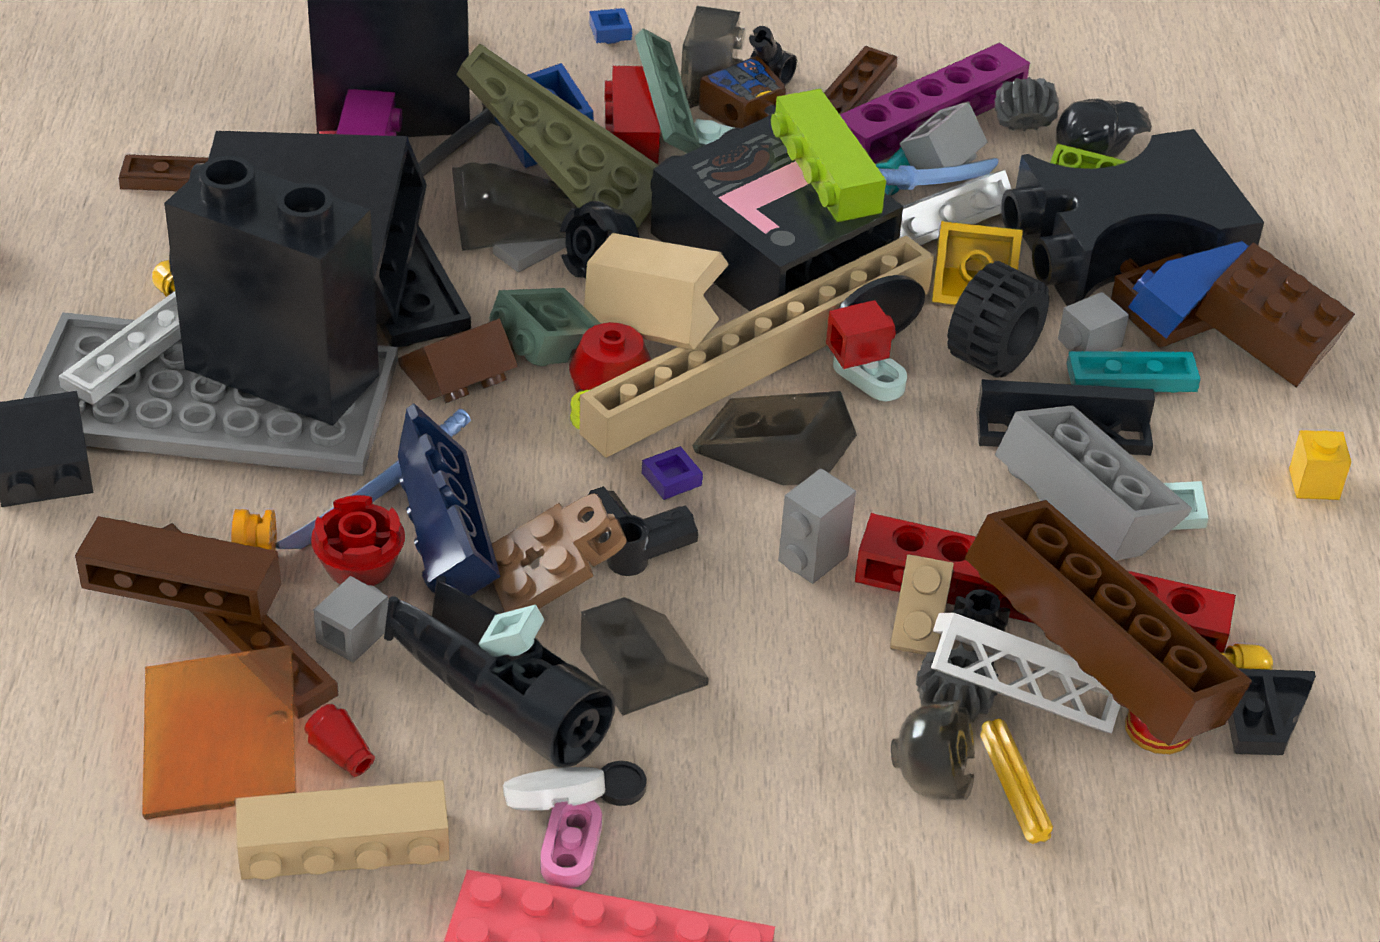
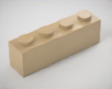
(342, 829)

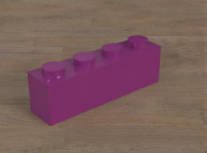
(370, 114)

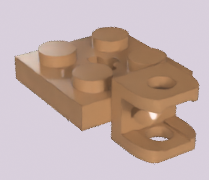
(565, 550)

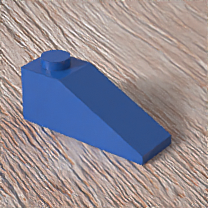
(1180, 285)

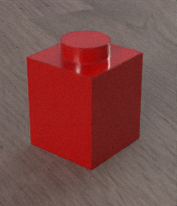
(860, 334)

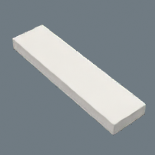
(124, 352)

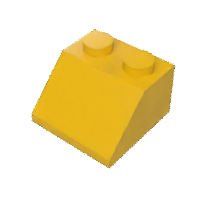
(966, 251)

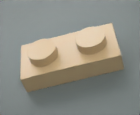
(920, 601)

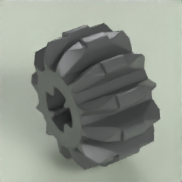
(1026, 104)
(940, 686)

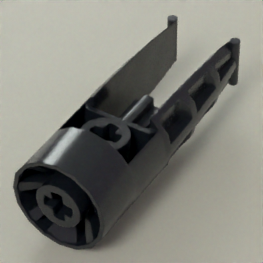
(531, 694)

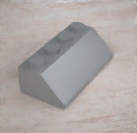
(1090, 480)

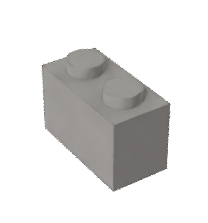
(945, 139)
(816, 525)

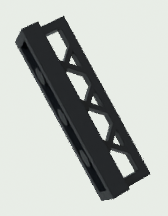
(1107, 407)

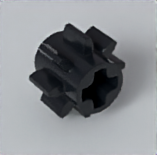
(984, 608)

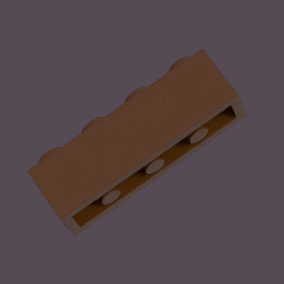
(179, 569)

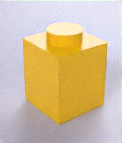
(1320, 464)

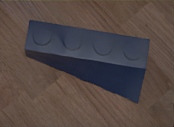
(444, 506)

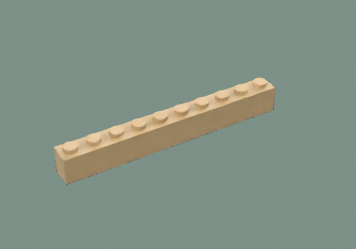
(735, 353)

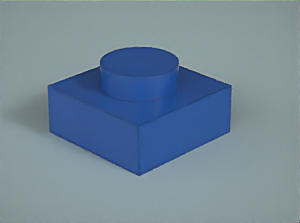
(610, 25)

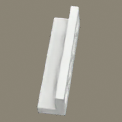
(962, 204)
(1026, 655)

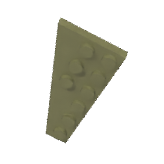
(565, 143)

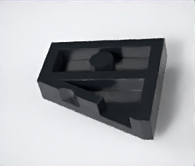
(1269, 710)

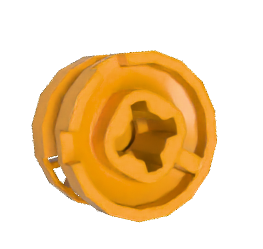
(254, 530)

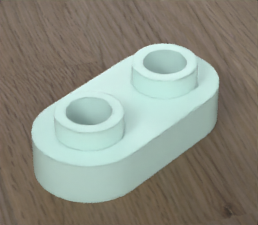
(879, 379)

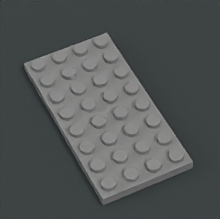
(196, 417)

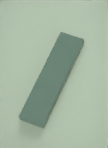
(667, 91)

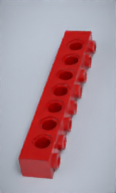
(889, 540)

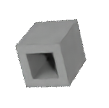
(1093, 325)
(351, 618)

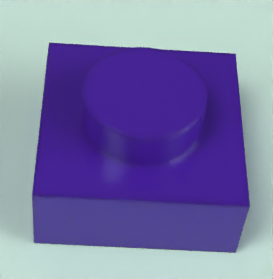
(672, 472)

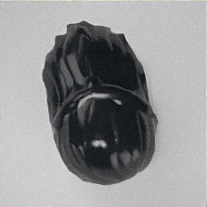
(1101, 125)

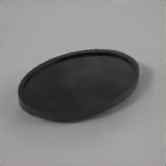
(895, 294)

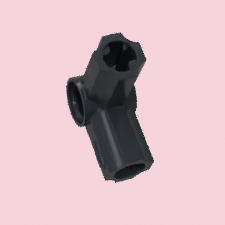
(645, 536)

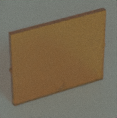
(218, 731)

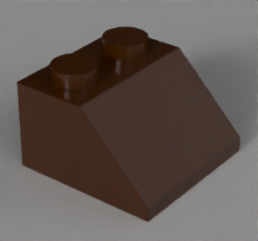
(460, 361)

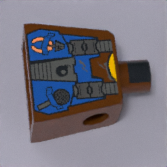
(740, 93)

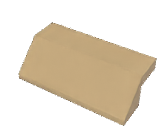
(653, 288)

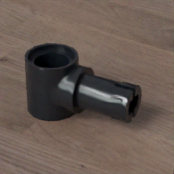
(771, 53)

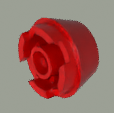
(605, 354)
(358, 540)

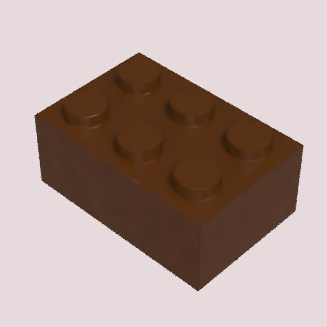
(1274, 314)

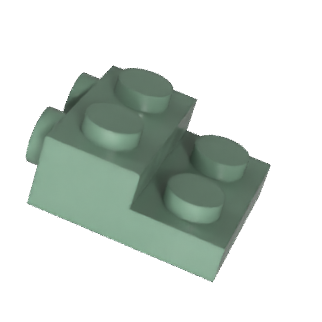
(542, 323)

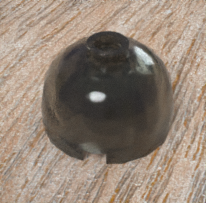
(935, 750)

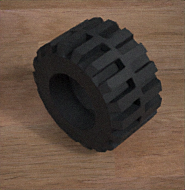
(998, 319)

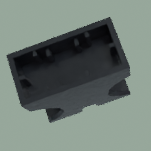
(1142, 210)

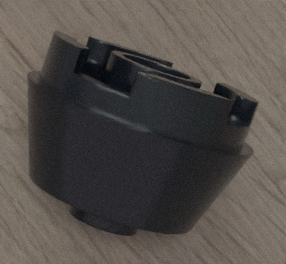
(588, 230)

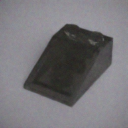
(506, 206)
(780, 435)

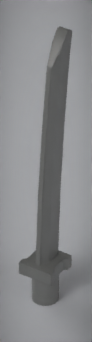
(457, 140)

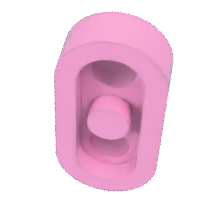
(569, 845)

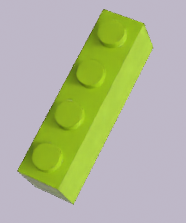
(829, 155)

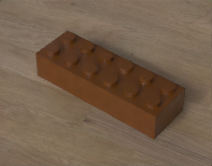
(1107, 621)

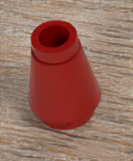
(337, 737)

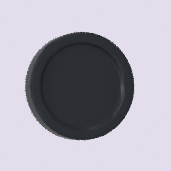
(623, 783)

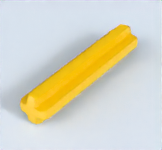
(1016, 781)

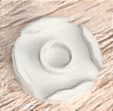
(550, 786)

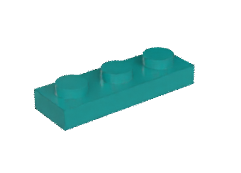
(1143, 370)

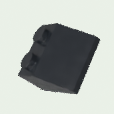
(42, 449)

